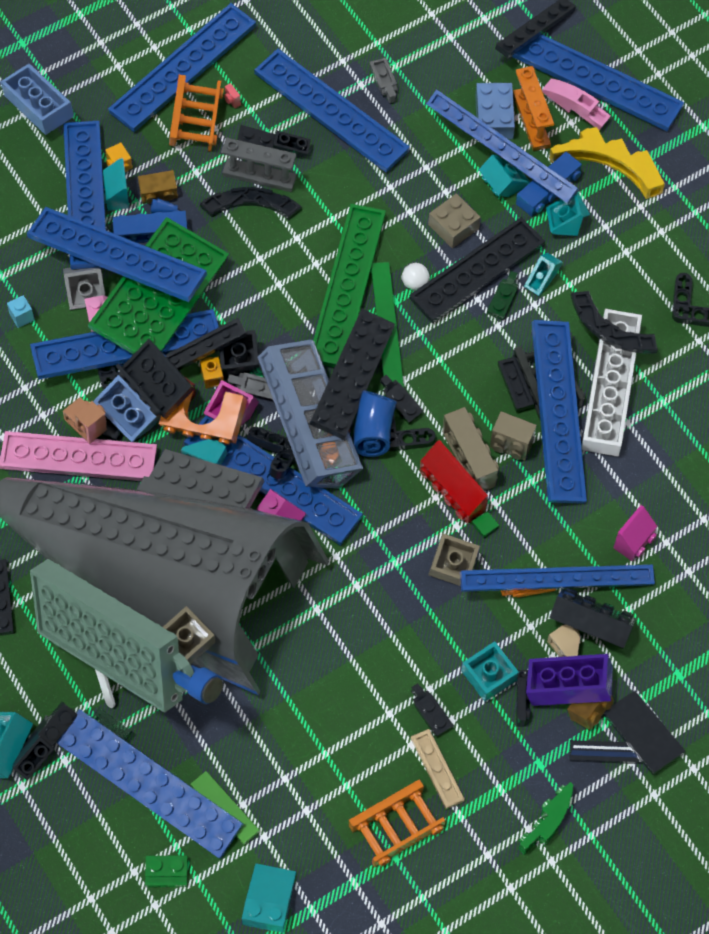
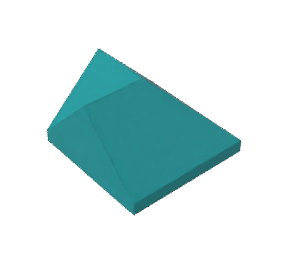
(567, 218)

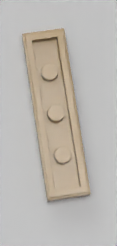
(437, 769)

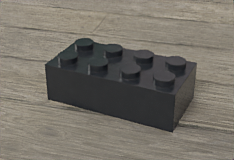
(593, 617)

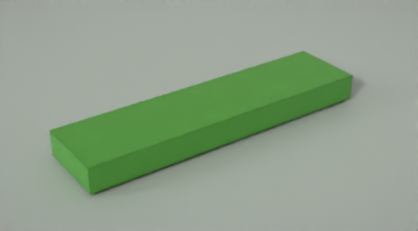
(209, 788)

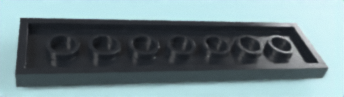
(476, 270)
(352, 374)

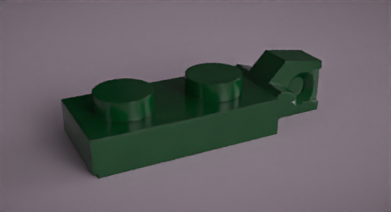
(503, 297)

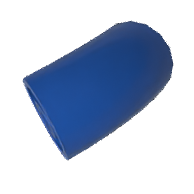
(373, 424)

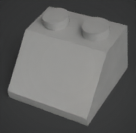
(83, 285)

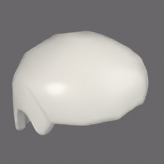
(415, 276)

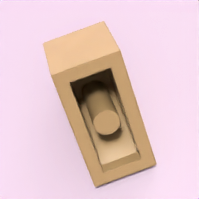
(565, 641)

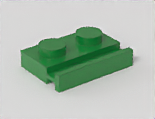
(166, 871)

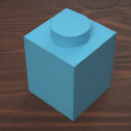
(20, 311)

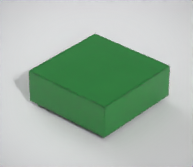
(485, 524)

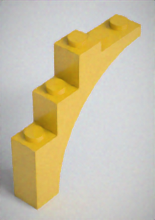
(637, 167)

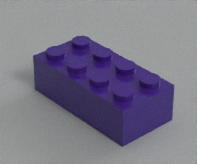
(569, 679)

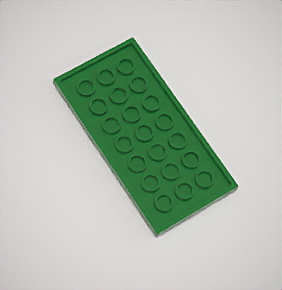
(143, 313)

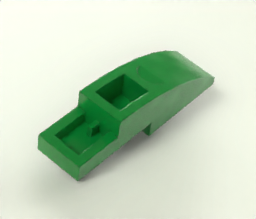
(553, 815)

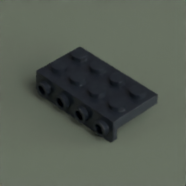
(155, 379)

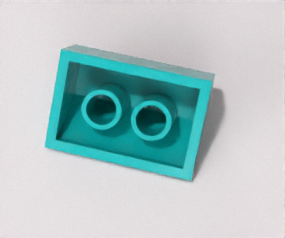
(13, 733)

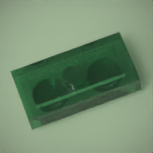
(112, 724)

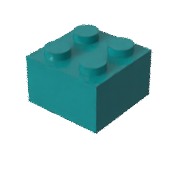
(489, 671)

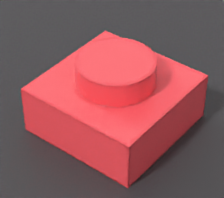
(232, 96)

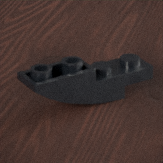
(279, 140)
(42, 739)

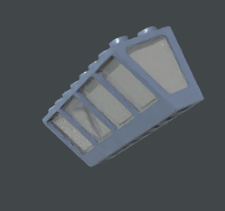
(296, 386)

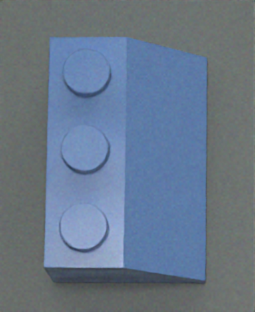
(126, 409)

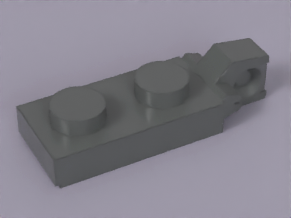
(384, 78)
(251, 384)

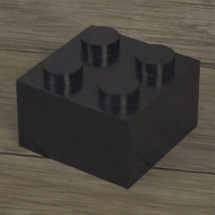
(241, 356)

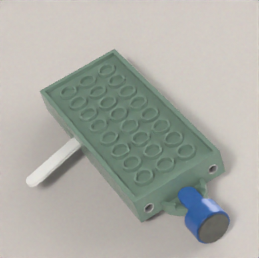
(116, 641)

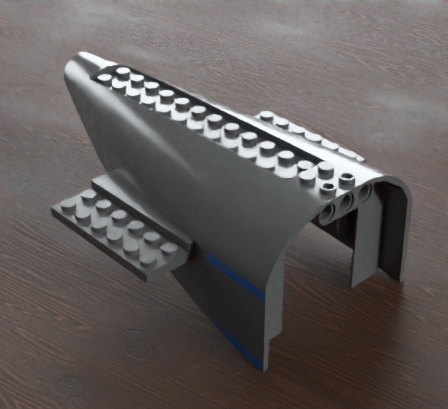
(168, 546)

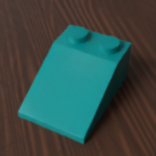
(268, 898)

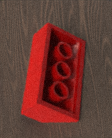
(453, 483)

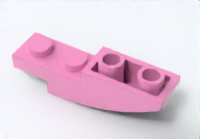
(575, 99)

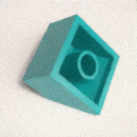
(503, 176)
(115, 186)

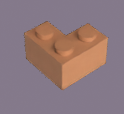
(86, 419)

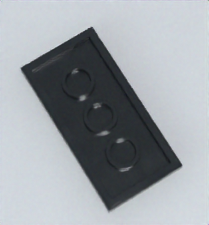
(644, 732)

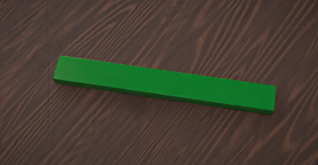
(385, 308)

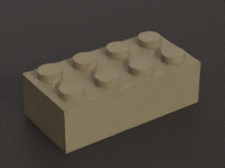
(469, 448)

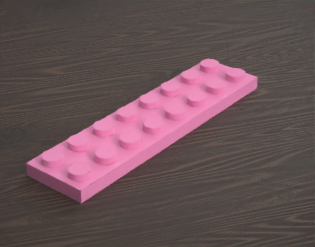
(77, 456)

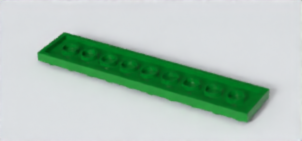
(348, 281)

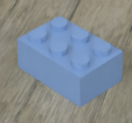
(496, 107)

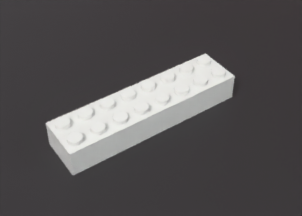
(610, 390)

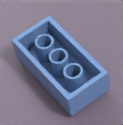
(37, 99)

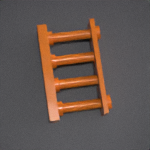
(533, 108)
(178, 118)
(396, 803)

